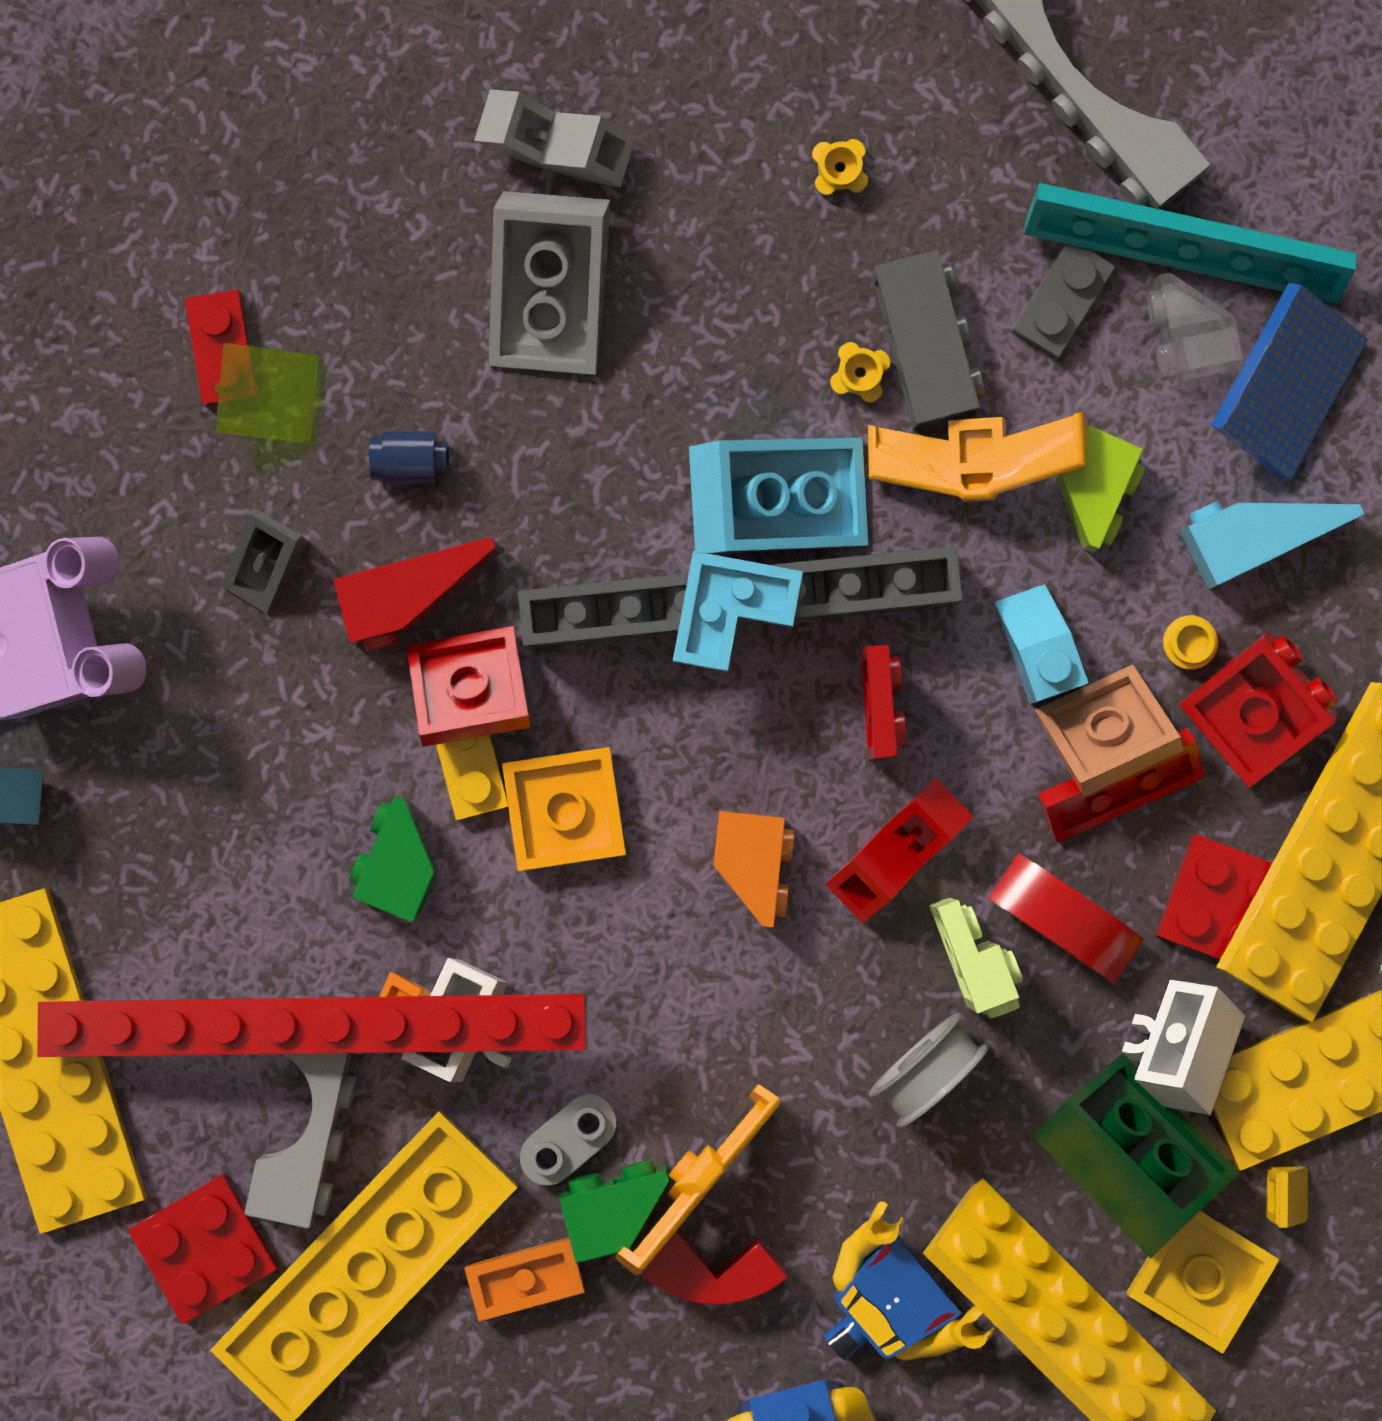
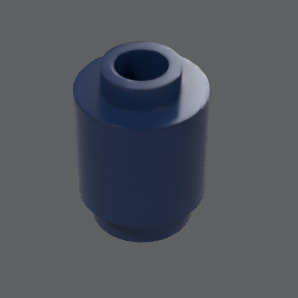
(408, 458)

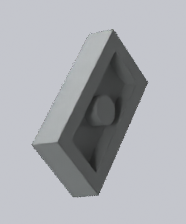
(1063, 299)

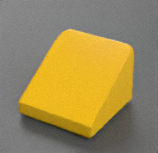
(1287, 1195)

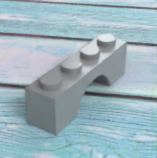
(290, 1182)

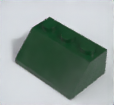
(1135, 1156)

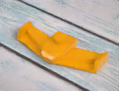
(978, 457)
(696, 1177)

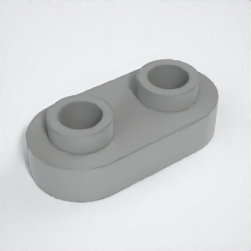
(567, 1139)

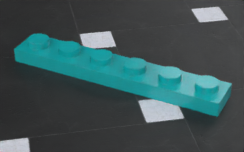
(1187, 242)

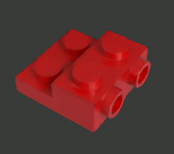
(1261, 707)

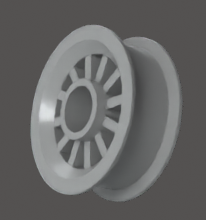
(928, 1070)

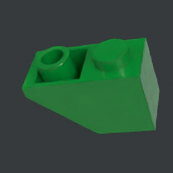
(399, 866)
(611, 1212)

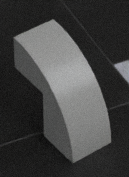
(556, 141)

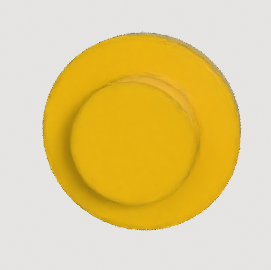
(1190, 642)

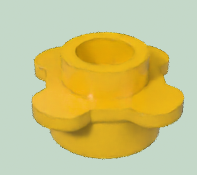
(848, 153)
(872, 362)

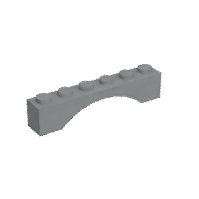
(1145, 151)

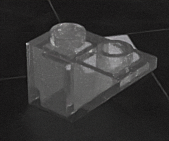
(1196, 334)

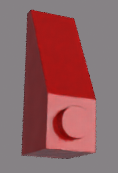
(400, 594)

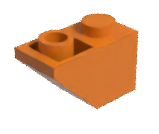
(750, 858)

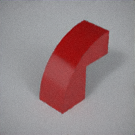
(899, 850)
(1066, 918)
(688, 1275)

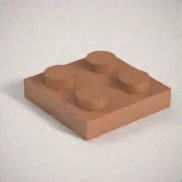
(1109, 730)

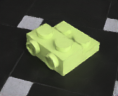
(982, 970)

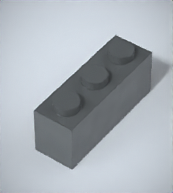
(927, 339)

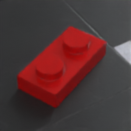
(212, 322)

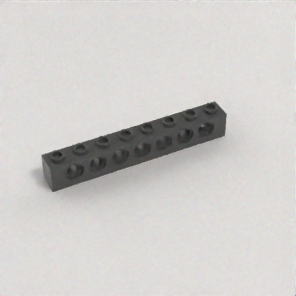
(655, 603)

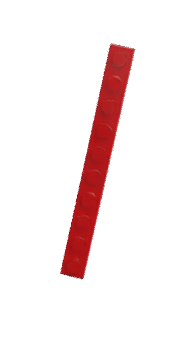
(313, 1025)

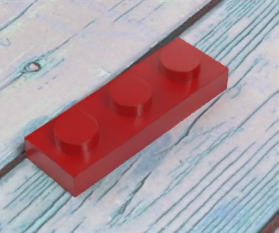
(1072, 813)

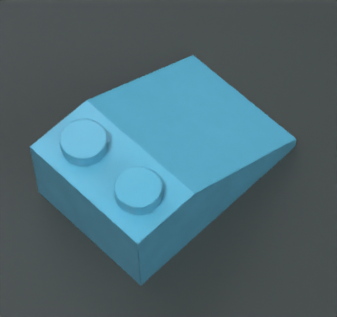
(778, 495)

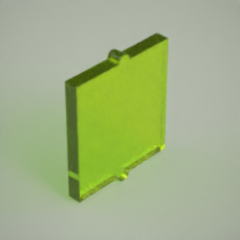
(266, 393)

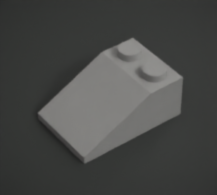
(548, 281)

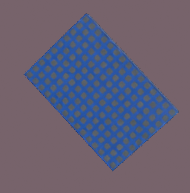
(1289, 381)

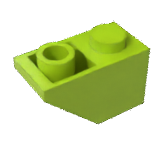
(1097, 489)

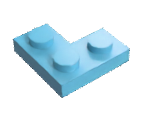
(721, 592)

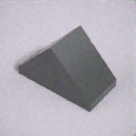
(263, 560)

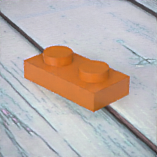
(524, 1279)

